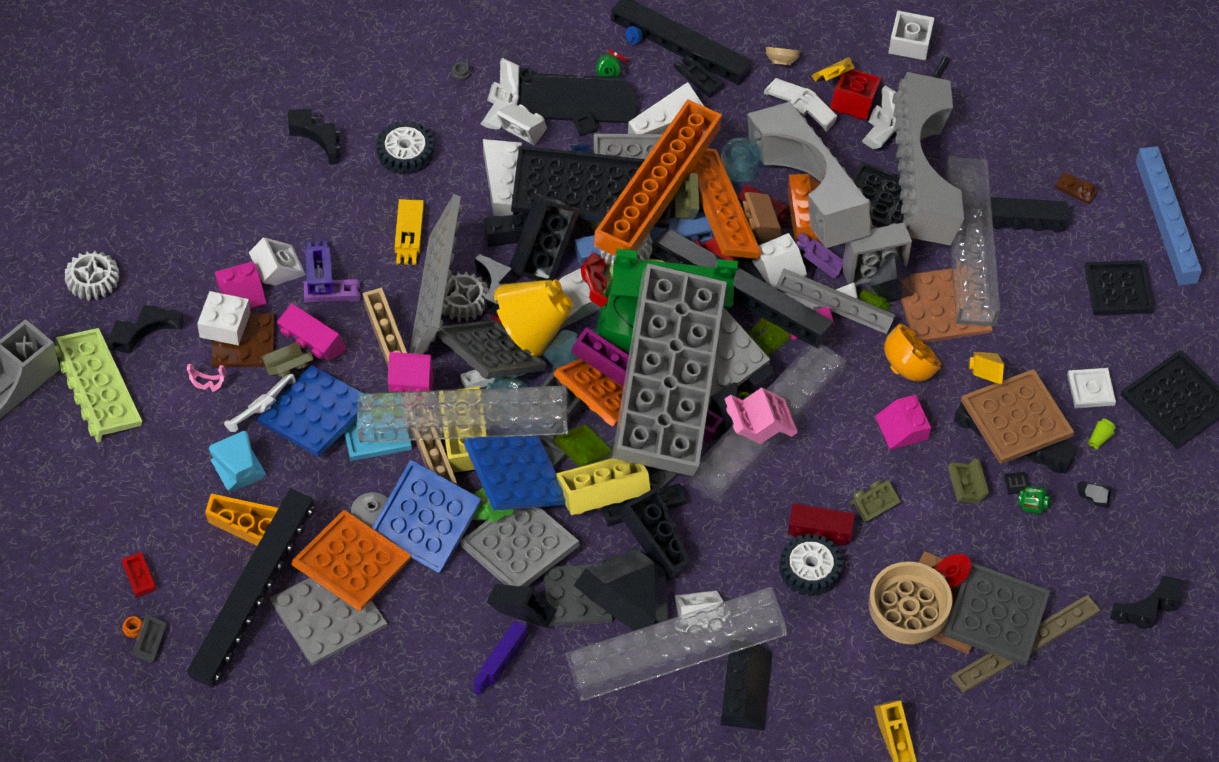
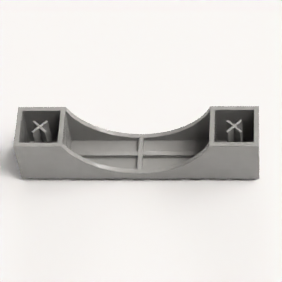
(930, 203)
(836, 206)
(25, 364)

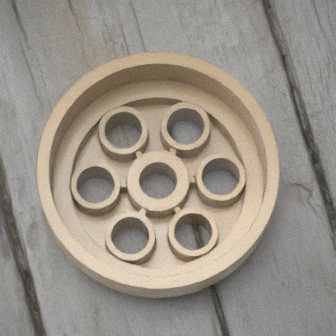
(919, 582)

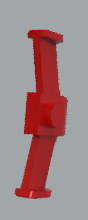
(597, 283)

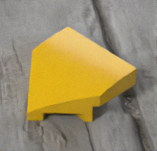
(834, 70)

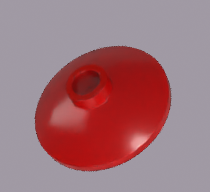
(954, 568)

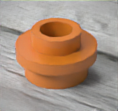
(130, 622)

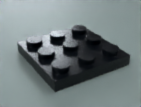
(1118, 287)

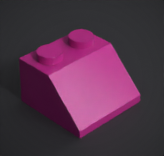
(242, 282)
(410, 372)
(903, 423)

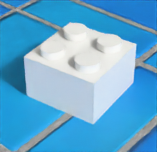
(911, 35)
(224, 318)

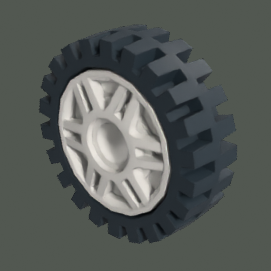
(405, 147)
(813, 551)

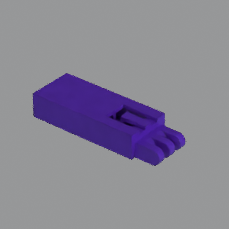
(318, 279)
(500, 657)

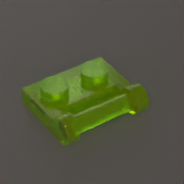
(771, 339)

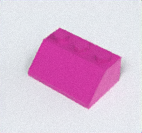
(311, 333)

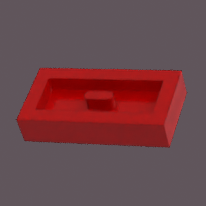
(138, 574)

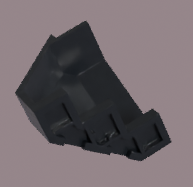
(628, 588)

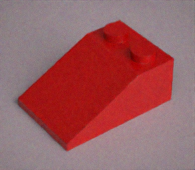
(855, 93)

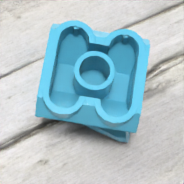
(236, 462)

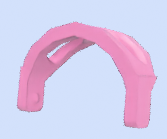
(194, 373)

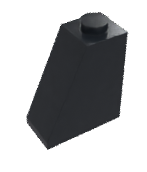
(521, 604)

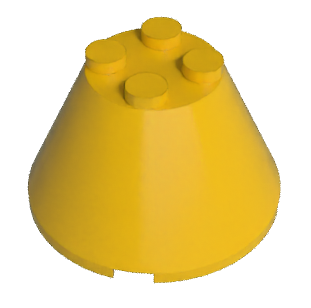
(533, 312)

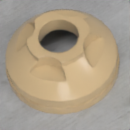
(782, 56)

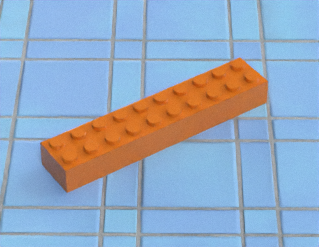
(658, 179)

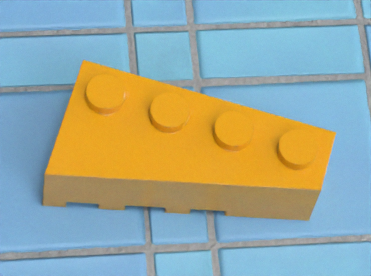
(240, 517)

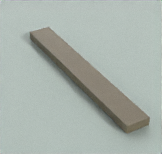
(1047, 632)

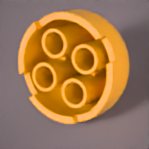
(910, 355)

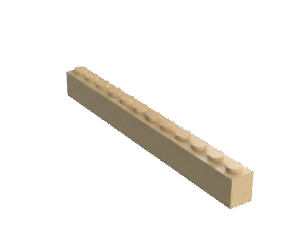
(390, 341)

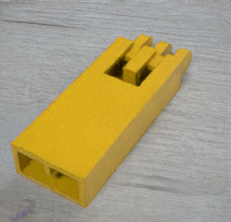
(409, 221)

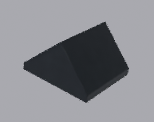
(892, 280)
(719, 406)

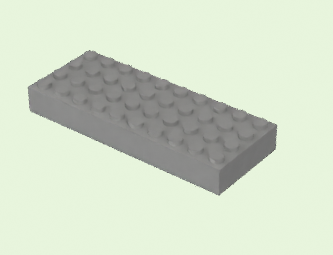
(669, 370)

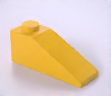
(987, 366)
(895, 731)

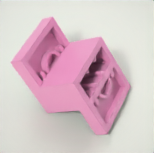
(760, 415)

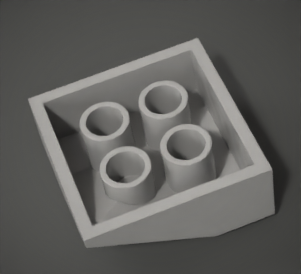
(867, 254)

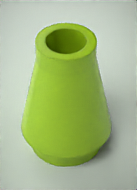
(1103, 431)

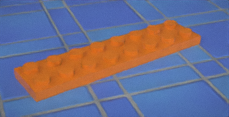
(724, 208)

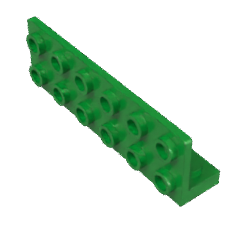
(629, 270)

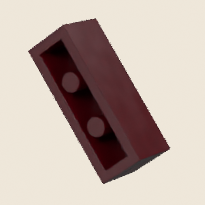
(820, 521)

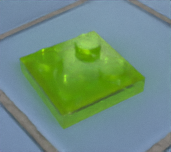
(583, 446)

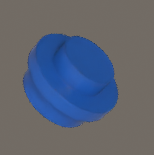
(633, 35)

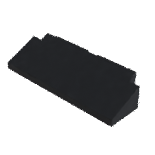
(569, 97)

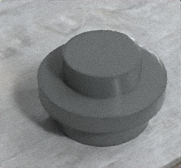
(460, 71)

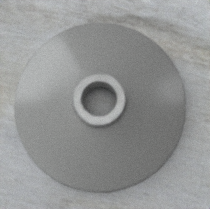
(361, 510)

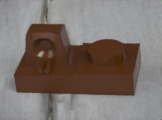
(1076, 188)

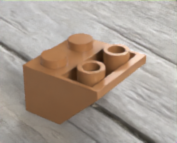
(761, 217)

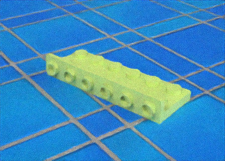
(96, 383)

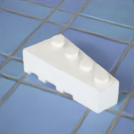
(661, 114)
(501, 168)

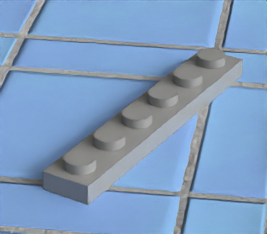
(835, 300)

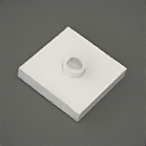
(1091, 388)

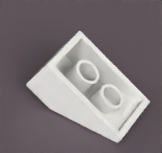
(578, 292)

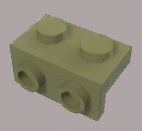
(286, 358)
(968, 481)

